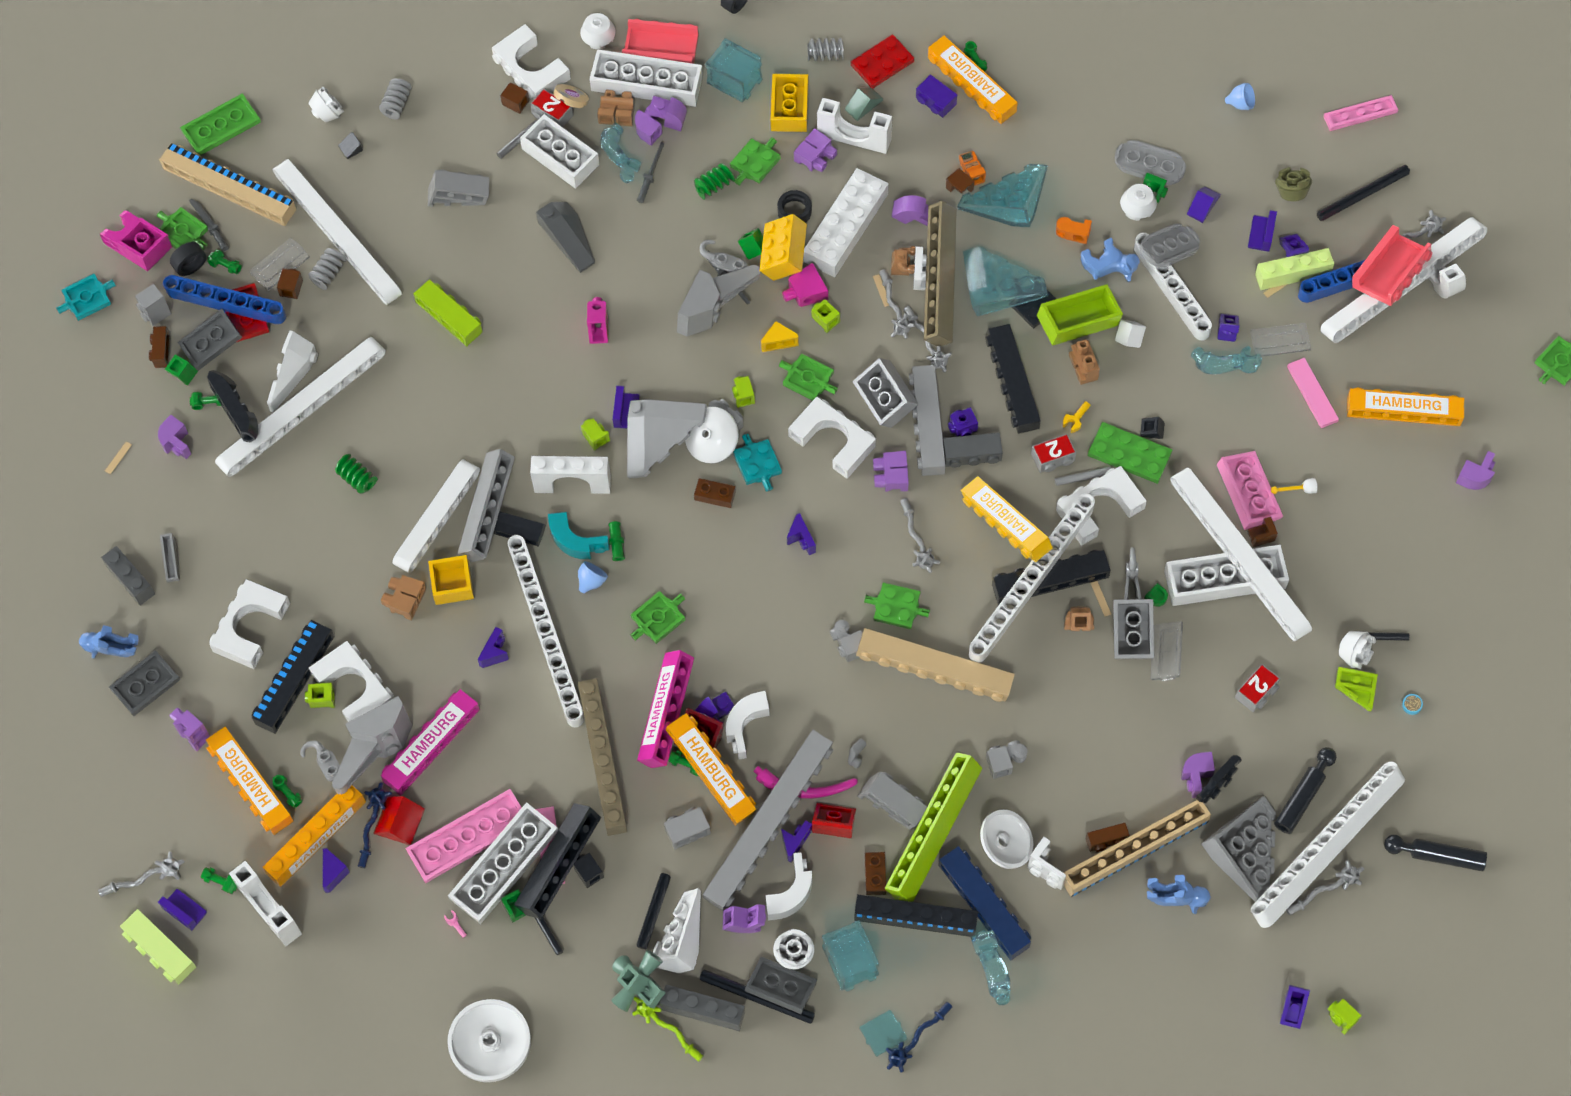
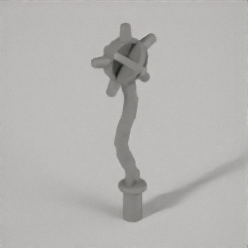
(1432, 224)
(902, 325)
(938, 358)
(924, 558)
(167, 867)
(1348, 876)

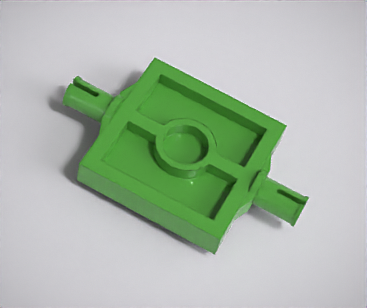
(755, 161)
(183, 228)
(1556, 361)
(808, 377)
(897, 606)
(658, 617)

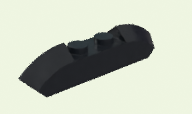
(225, 392)

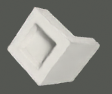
(1130, 333)

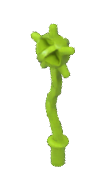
(648, 1012)

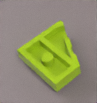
(1357, 685)

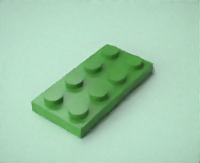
(220, 124)
(1130, 452)

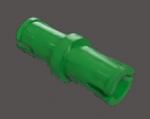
(616, 541)

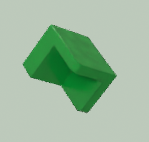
(752, 243)
(181, 369)
(508, 903)

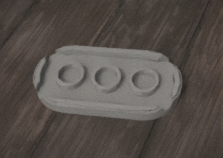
(1142, 158)
(1169, 245)

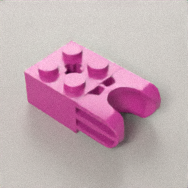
(138, 241)

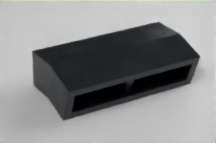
(510, 525)

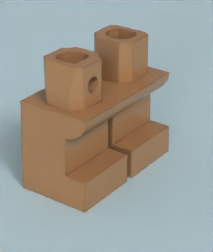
(616, 108)
(1084, 362)
(406, 596)

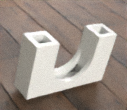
(513, 48)
(875, 137)
(822, 415)
(591, 469)
(1113, 484)
(249, 598)
(345, 661)
(258, 896)

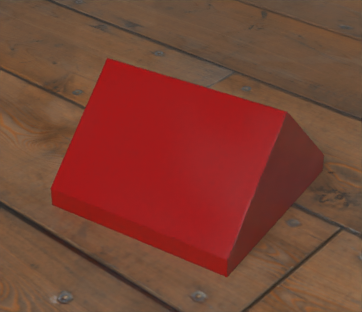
(399, 820)
(833, 820)

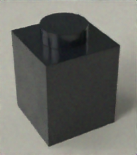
(588, 870)

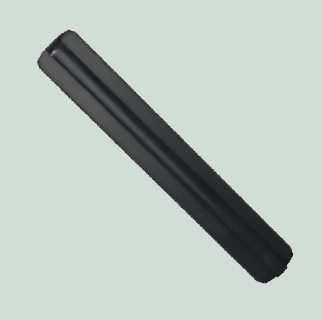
(653, 911)

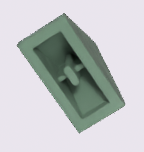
(863, 102)

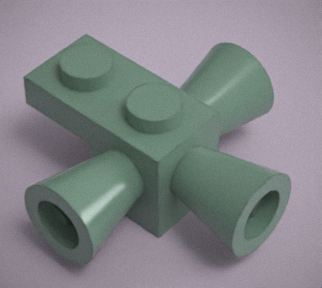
(637, 981)

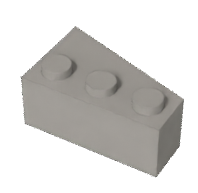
(457, 188)
(893, 799)

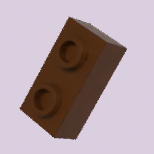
(160, 346)
(714, 493)
(1106, 837)
(875, 873)

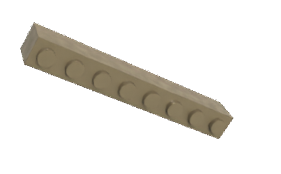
(940, 274)
(602, 757)

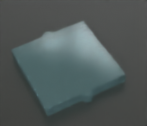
(883, 1033)

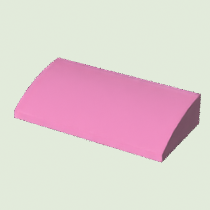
(1249, 489)

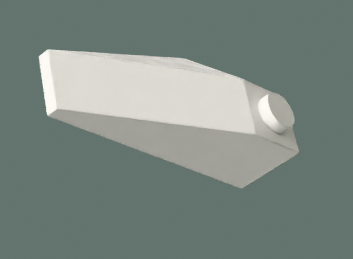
(297, 361)
(681, 942)

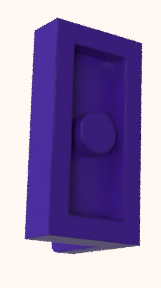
(1262, 232)
(621, 407)
(183, 909)

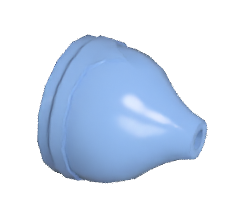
(1242, 97)
(590, 577)

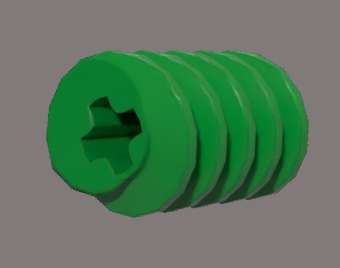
(712, 180)
(354, 474)

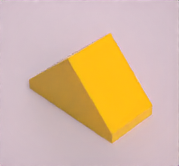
(779, 338)

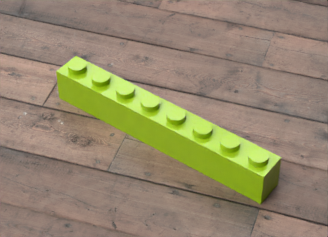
(933, 827)

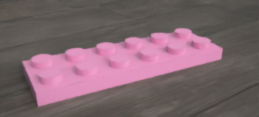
(463, 836)

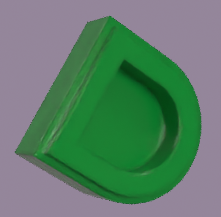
(1158, 595)

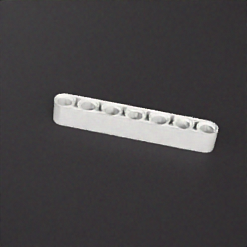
(1174, 295)
(436, 516)

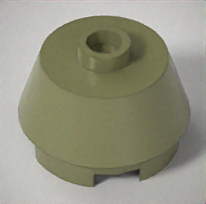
(1293, 184)

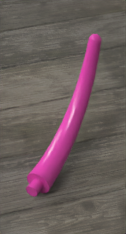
(770, 780)

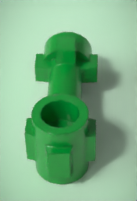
(970, 51)
(217, 257)
(197, 400)
(676, 758)
(280, 784)
(228, 884)

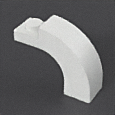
(1448, 281)
(742, 713)
(790, 901)

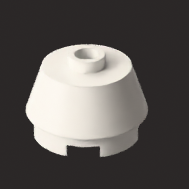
(597, 31)
(325, 105)
(1138, 202)
(1356, 648)
(793, 949)

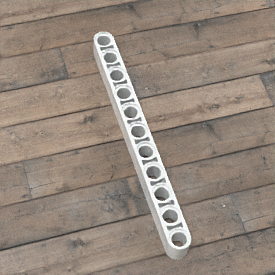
(337, 232)
(1367, 307)
(301, 406)
(1241, 554)
(1028, 585)
(547, 638)
(1327, 844)

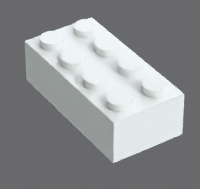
(559, 151)

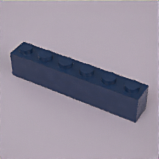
(981, 898)

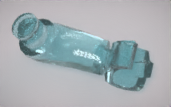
(610, 144)
(1214, 364)
(993, 965)

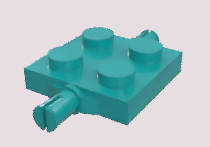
(86, 297)
(757, 462)

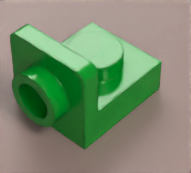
(1157, 185)

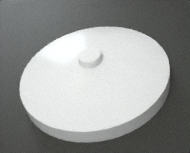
(489, 1040)

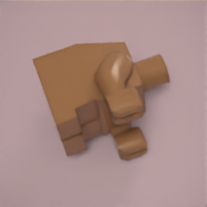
(901, 261)
(1078, 619)

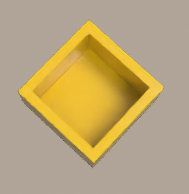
(451, 579)

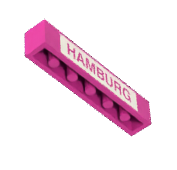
(665, 708)
(429, 742)

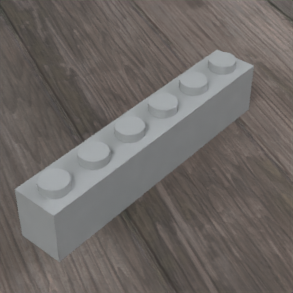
(928, 420)
(486, 505)

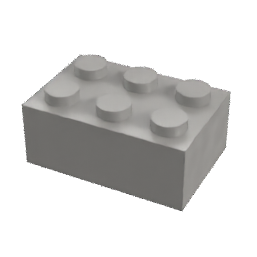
(885, 392)

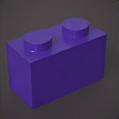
(936, 96)

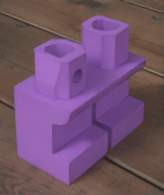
(814, 150)
(895, 471)
(190, 728)

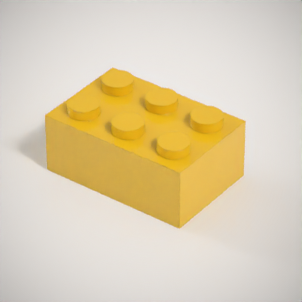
(789, 102)
(783, 247)

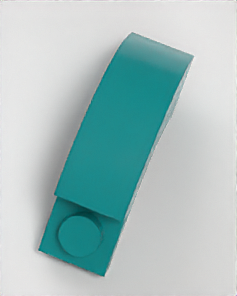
(572, 544)

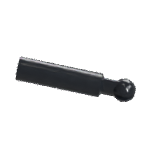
(1305, 792)
(1438, 852)

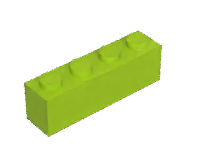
(448, 312)

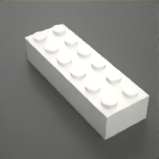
(646, 77)
(845, 222)
(1217, 577)
(503, 863)

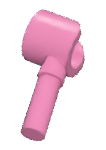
(454, 922)

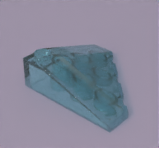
(1009, 201)
(997, 283)

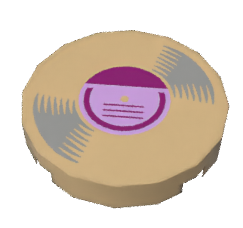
(571, 95)

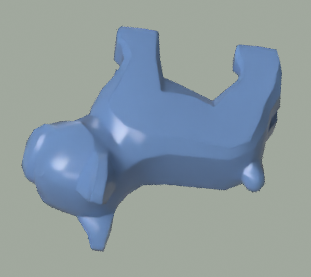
(1111, 261)
(108, 643)
(1177, 893)

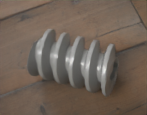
(825, 49)
(395, 98)
(325, 267)

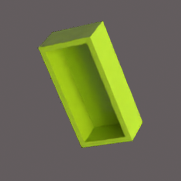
(1079, 314)

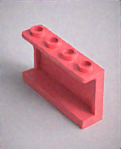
(662, 40)
(1391, 267)

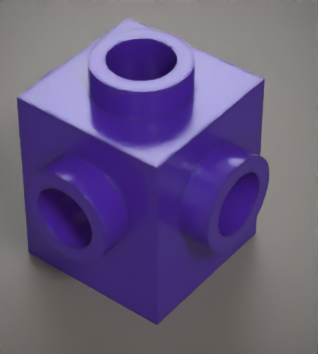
(963, 422)

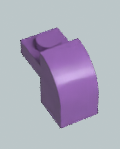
(671, 110)
(647, 127)
(910, 208)
(170, 437)
(1477, 476)
(1196, 767)
(744, 920)

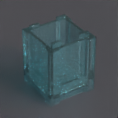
(734, 70)
(850, 956)

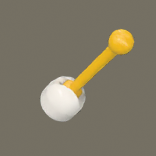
(1309, 486)

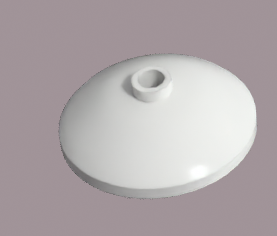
(721, 438)
(1013, 835)

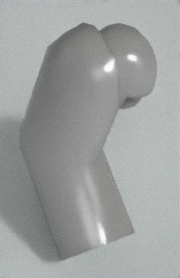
(853, 759)

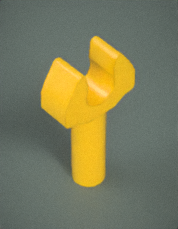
(1076, 417)

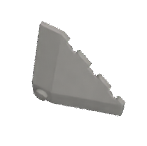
(655, 429)
(1245, 847)

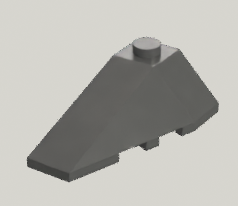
(566, 231)

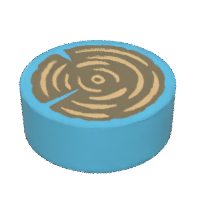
(1412, 704)

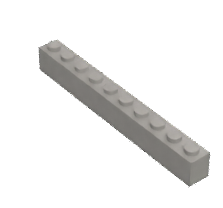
(767, 820)

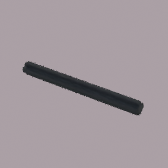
(1363, 192)
(739, 989)

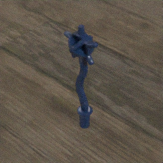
(376, 798)
(899, 1056)

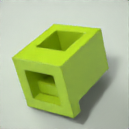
(831, 318)
(743, 391)
(595, 433)
(321, 689)
(1343, 1015)

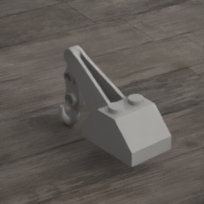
(710, 294)
(1133, 620)
(373, 735)

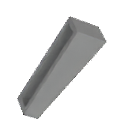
(169, 557)

